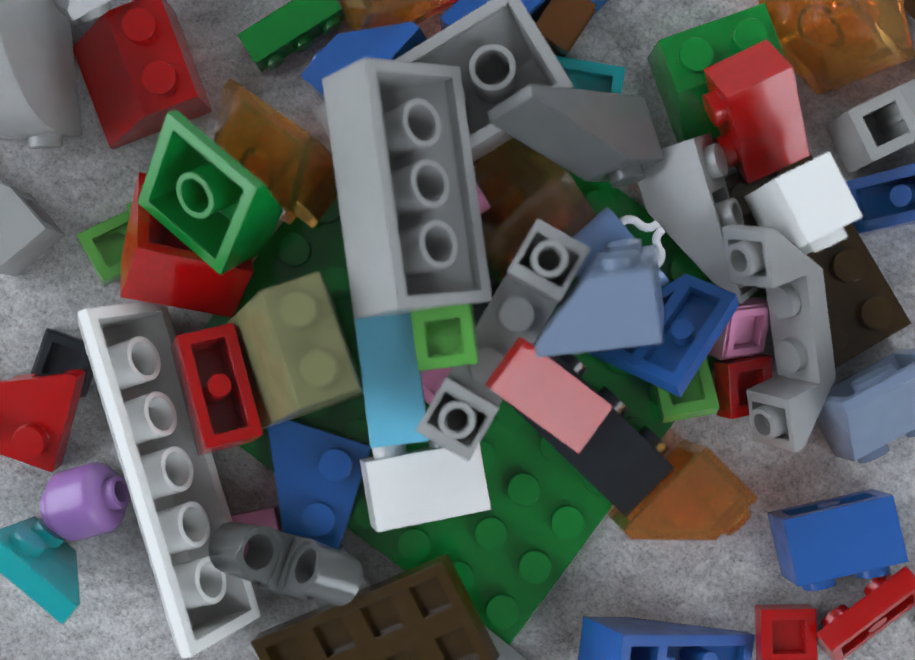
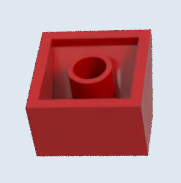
(139, 70)
(168, 273)

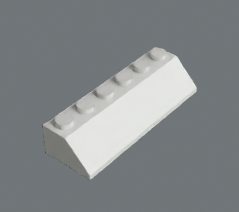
(169, 485)

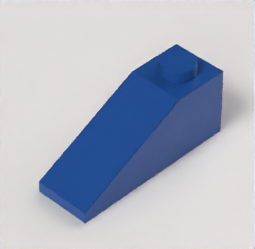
(659, 640)

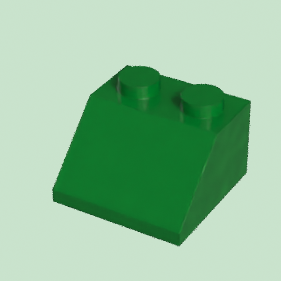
(680, 60)
(207, 197)

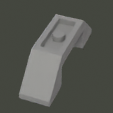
(518, 308)
(789, 403)

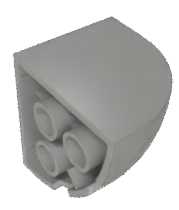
(37, 75)

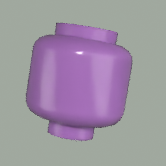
(84, 501)

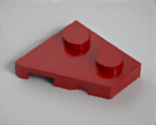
(38, 417)

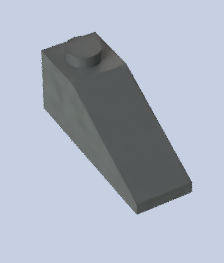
(584, 131)

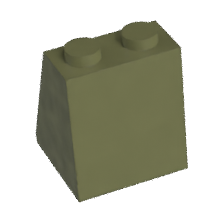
(296, 351)

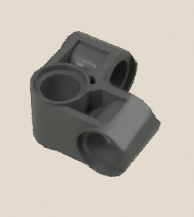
(286, 563)

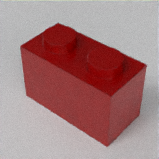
(756, 111)
(215, 389)

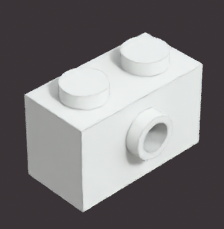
(806, 205)
(421, 485)

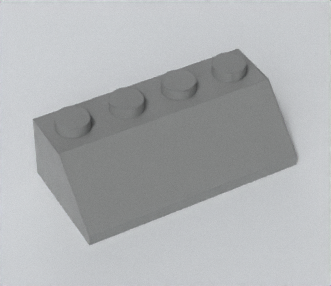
(497, 57)
(406, 187)

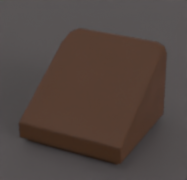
(564, 22)

